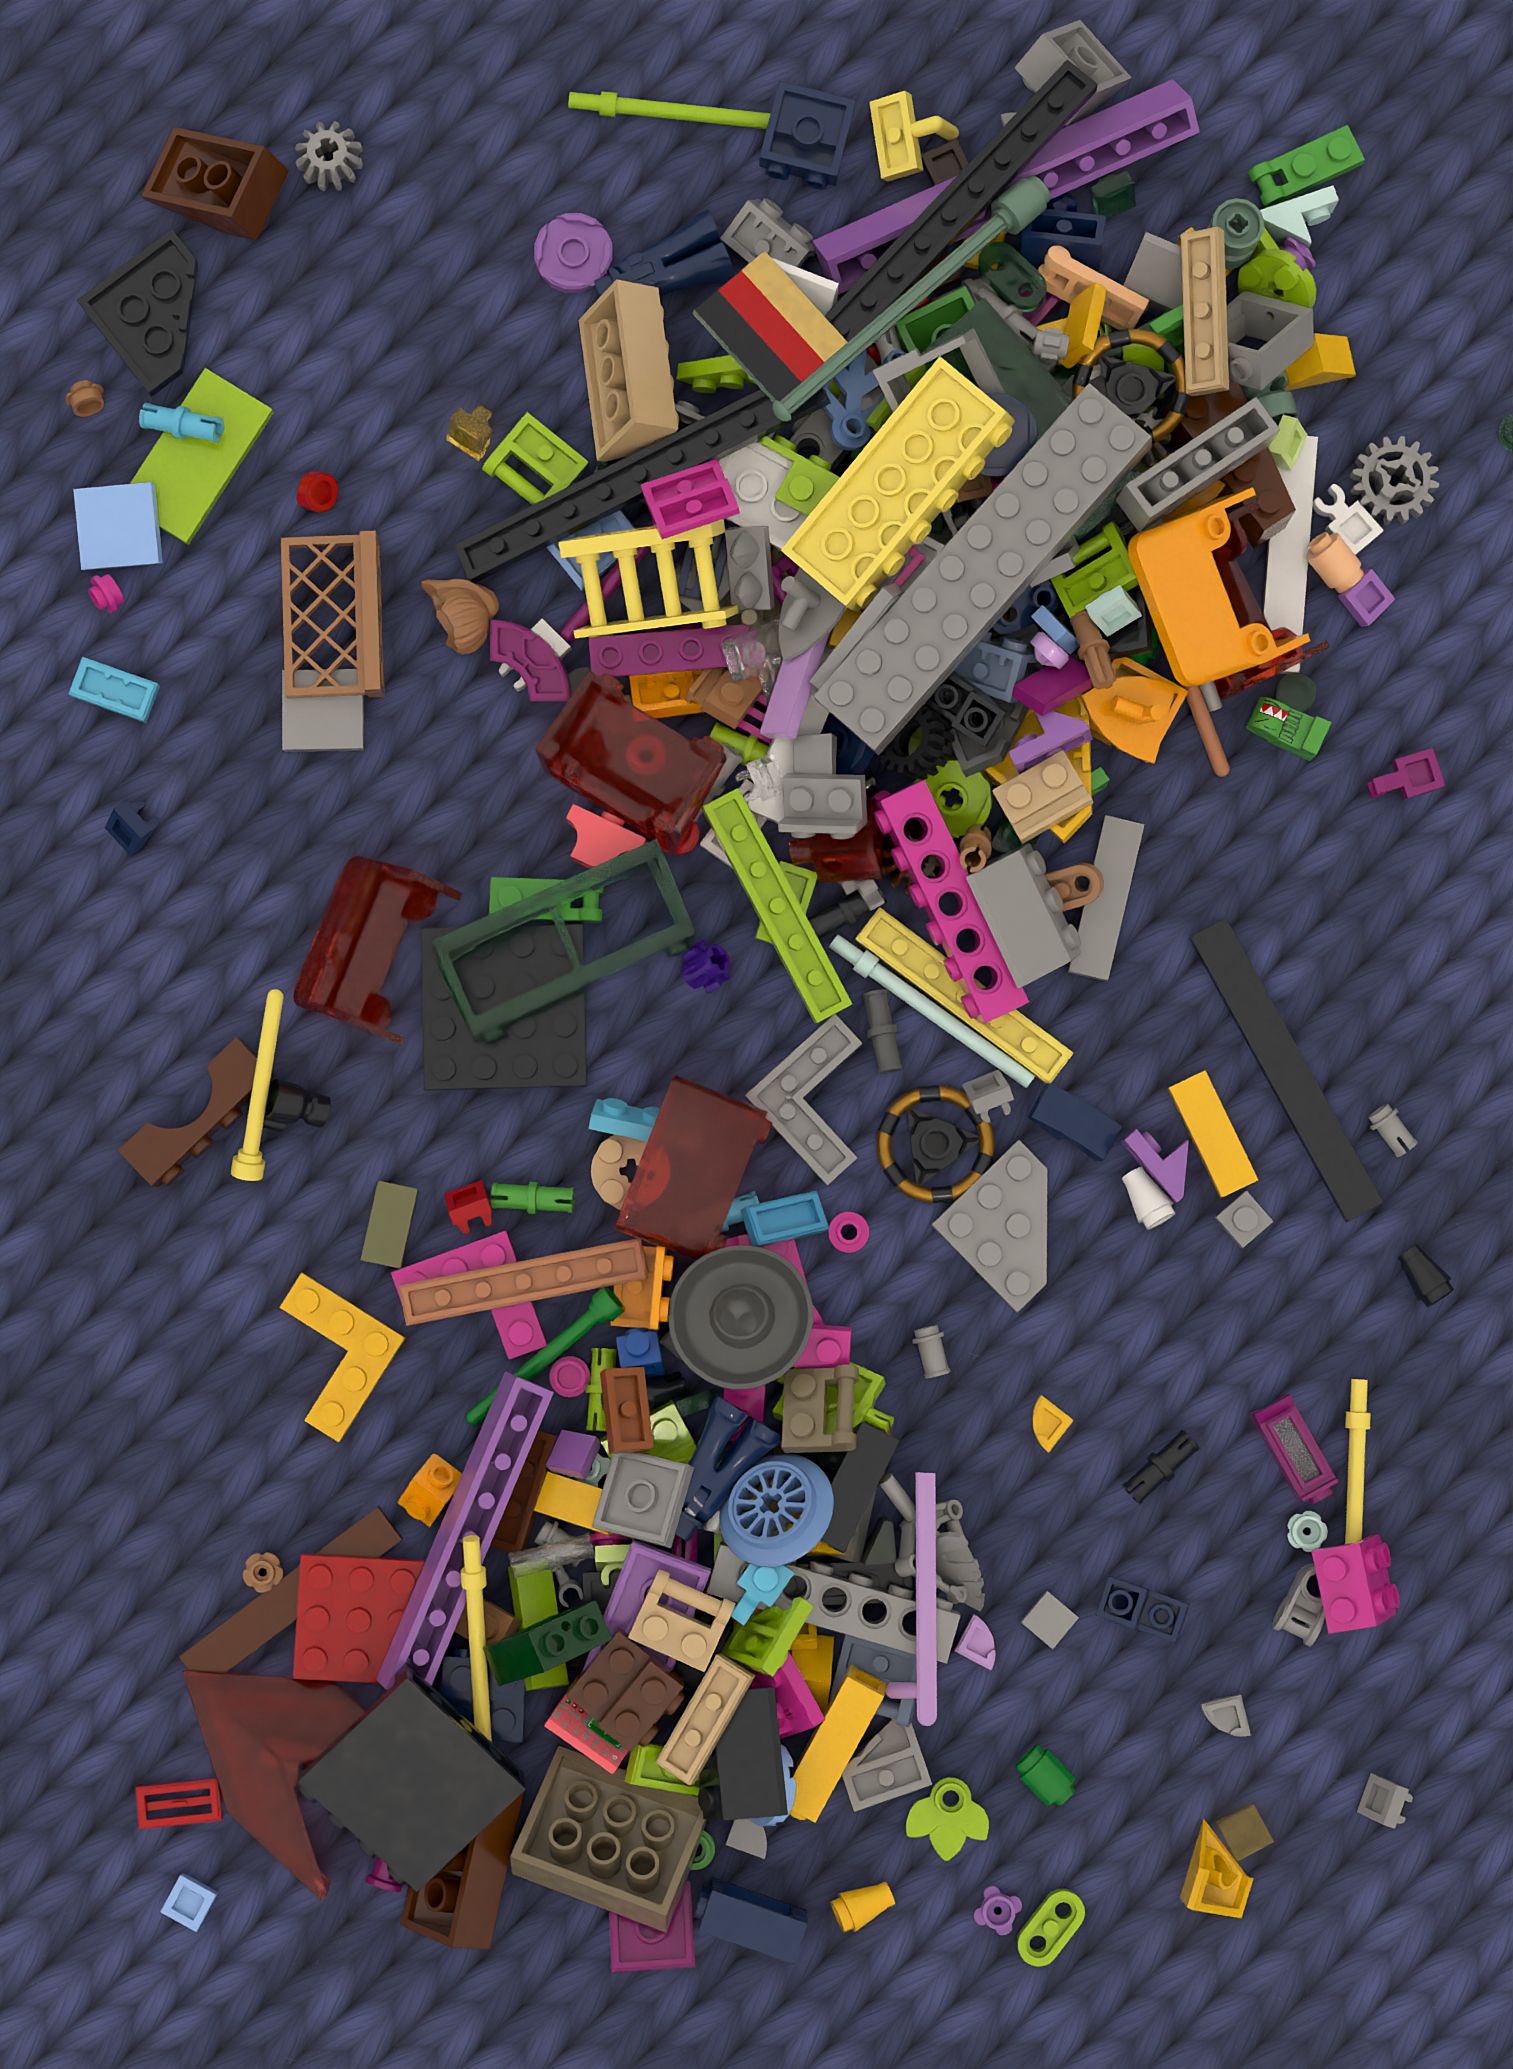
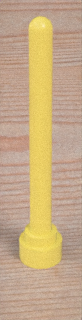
(249, 1162)

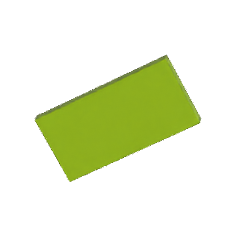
(194, 470)

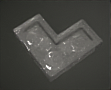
(755, 652)

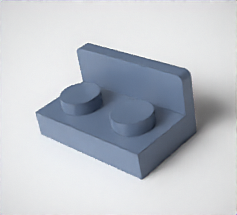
(996, 666)

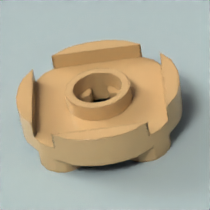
(606, 1165)

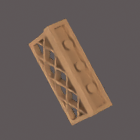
(367, 613)

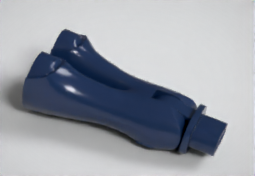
(651, 264)
(712, 1486)

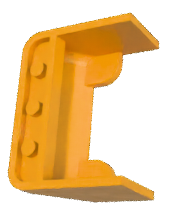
(1190, 599)

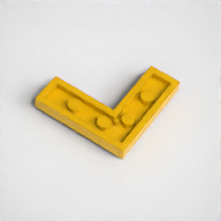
(369, 1353)

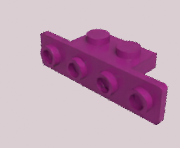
(661, 652)

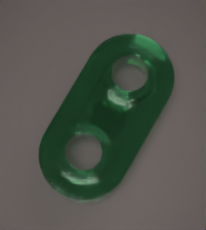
(1014, 278)

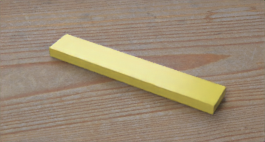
(925, 969)

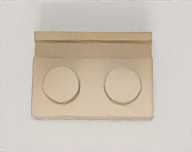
(1042, 796)

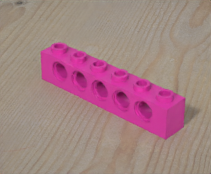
(917, 803)

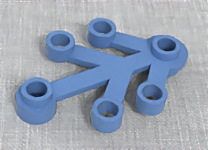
(854, 387)

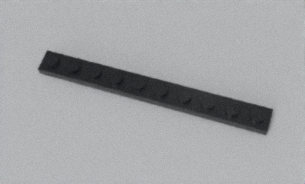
(963, 200)
(621, 483)

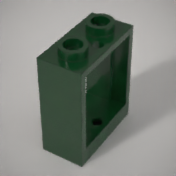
(547, 1643)

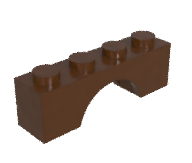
(161, 1151)

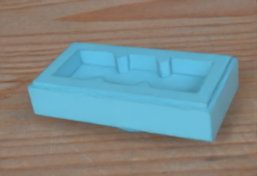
(114, 690)

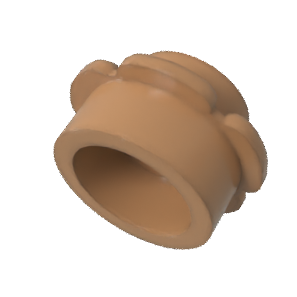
(85, 398)
(254, 1564)

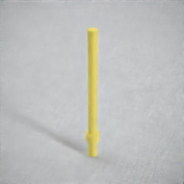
(1357, 1421)
(473, 1581)

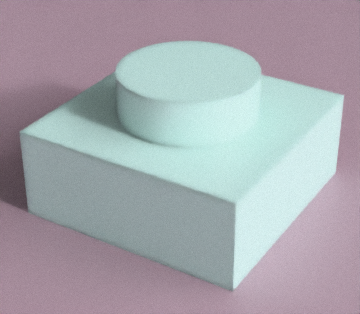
(1113, 610)

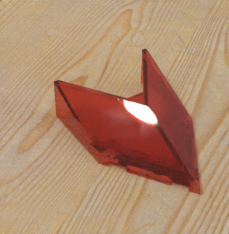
(256, 1739)

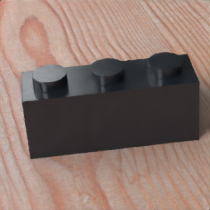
(746, 1765)

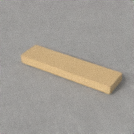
(1204, 311)

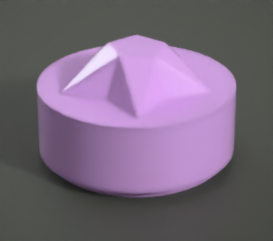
(1048, 651)

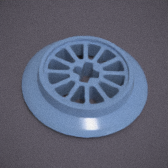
(806, 1530)

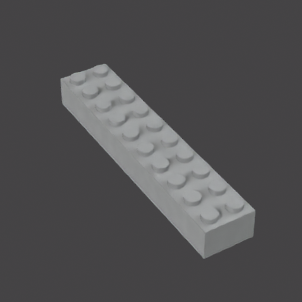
(984, 568)

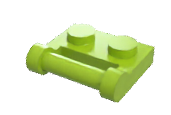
(541, 453)
(1099, 575)

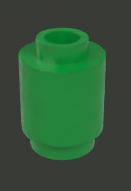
(1046, 1776)

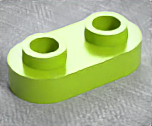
(1053, 1928)

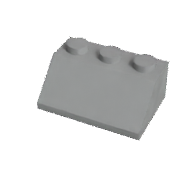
(1024, 914)

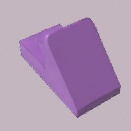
(1060, 734)
(1166, 1172)

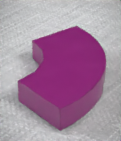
(532, 659)

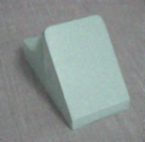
(1289, 217)

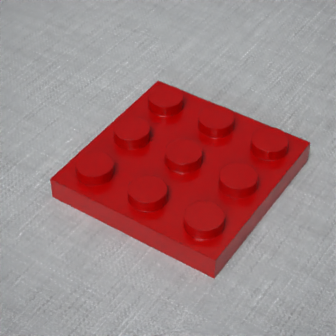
(349, 1614)

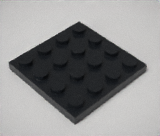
(538, 1047)

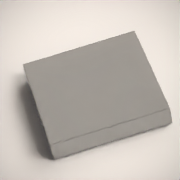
(323, 722)
(643, 1498)

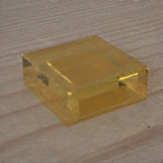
(1244, 1832)

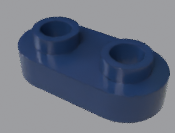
(1025, 607)

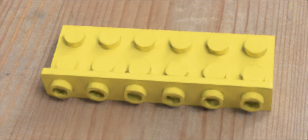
(899, 485)

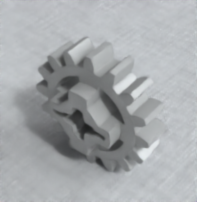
(1408, 486)

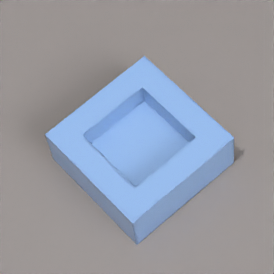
(1056, 629)
(189, 1902)

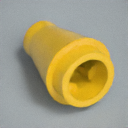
(861, 1905)

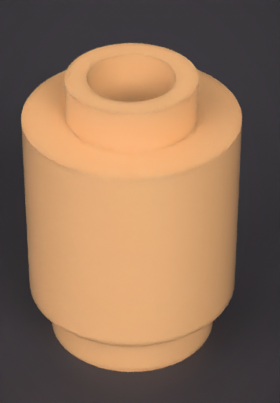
(1334, 562)

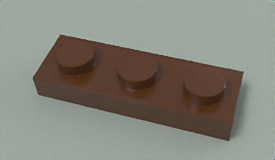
(519, 1515)

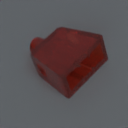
(844, 858)

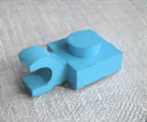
(760, 1585)

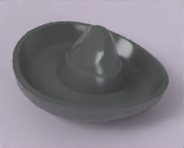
(740, 1316)

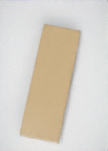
(705, 1719)

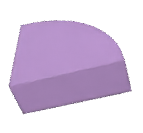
(977, 1643)

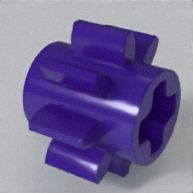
(705, 966)

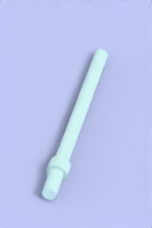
(867, 965)

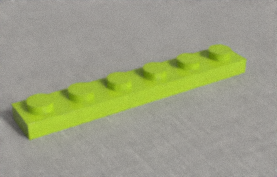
(776, 905)

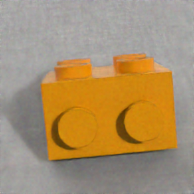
(644, 1298)

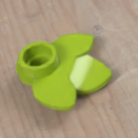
(947, 1823)

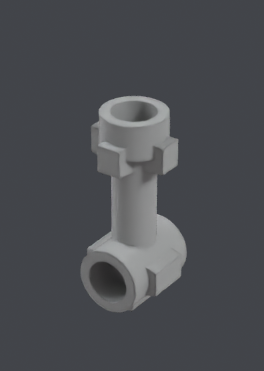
(1050, 347)

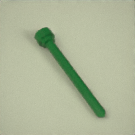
(604, 1307)

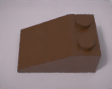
(216, 182)

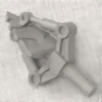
(955, 1567)

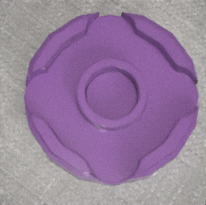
(573, 252)

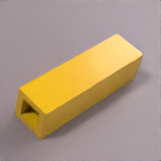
(835, 1741)

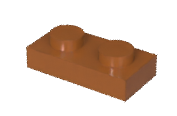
(626, 1410)

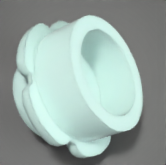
(1317, 1534)

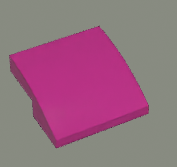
(689, 499)

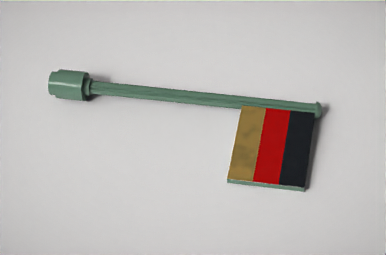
(793, 346)

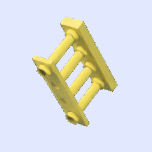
(624, 547)

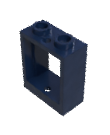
(751, 1919)

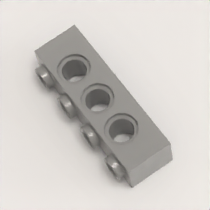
(1197, 464)

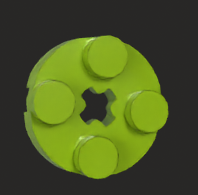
(1278, 267)
(974, 790)

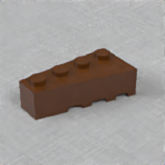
(1257, 472)

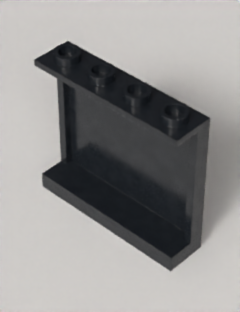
(412, 1780)

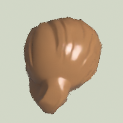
(463, 611)

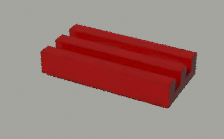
(214, 1799)

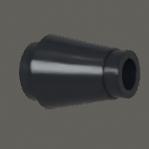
(1426, 1278)

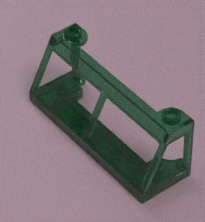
(632, 863)

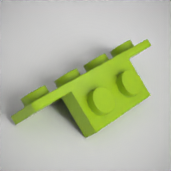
(806, 480)

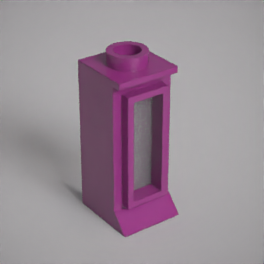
(1294, 1450)

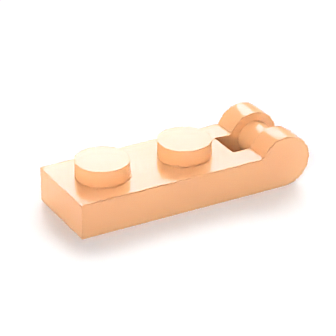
(1121, 305)

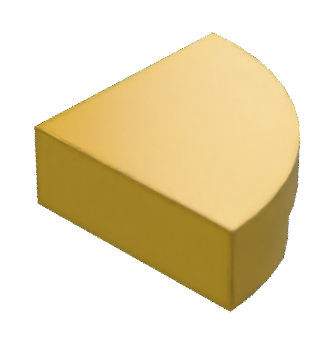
(1048, 1423)

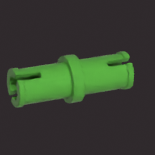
(533, 1197)

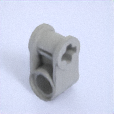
(1303, 1606)

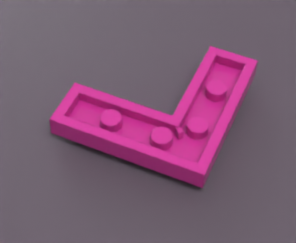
(516, 1323)
(826, 1348)

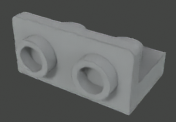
(762, 229)
(823, 805)

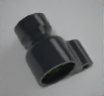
(289, 1103)

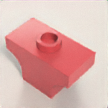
(600, 837)

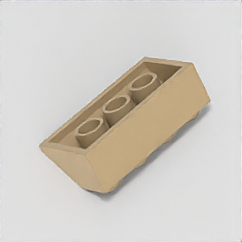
(627, 370)

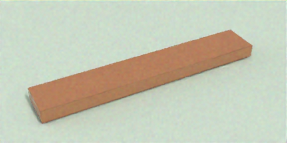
(523, 1281)

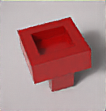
(467, 1204)

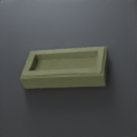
(389, 1224)

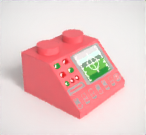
(583, 1733)

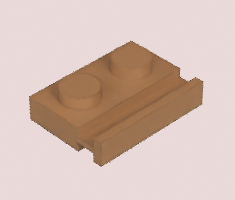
(722, 697)

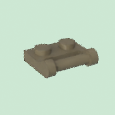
(807, 1409)

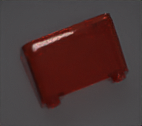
(630, 761)
(691, 1169)

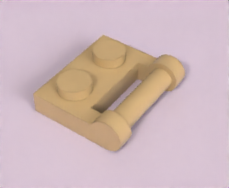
(676, 1632)

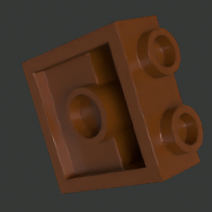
(627, 1690)

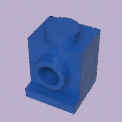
(641, 1349)

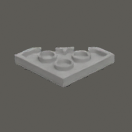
(1003, 1226)

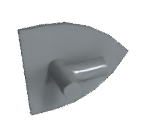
(806, 614)

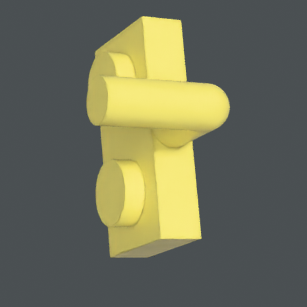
(898, 134)

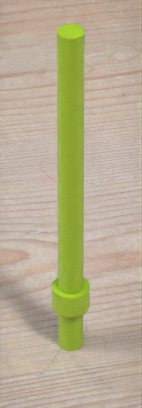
(609, 104)

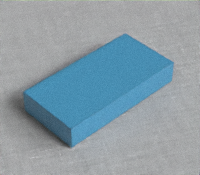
(784, 1219)

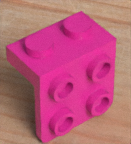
(1356, 1584)

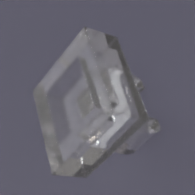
(765, 776)

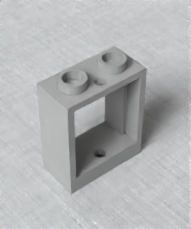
(1287, 336)

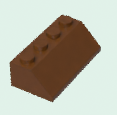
(465, 1895)

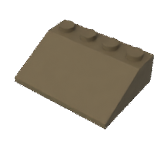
(609, 1840)

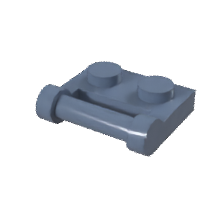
(885, 1664)

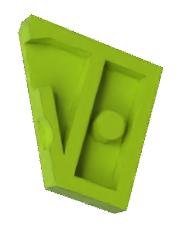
(767, 1637)

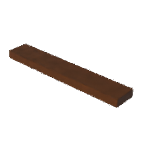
(278, 1607)

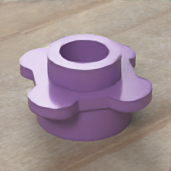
(1301, 252)
(1003, 1921)

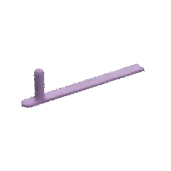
(926, 1644)

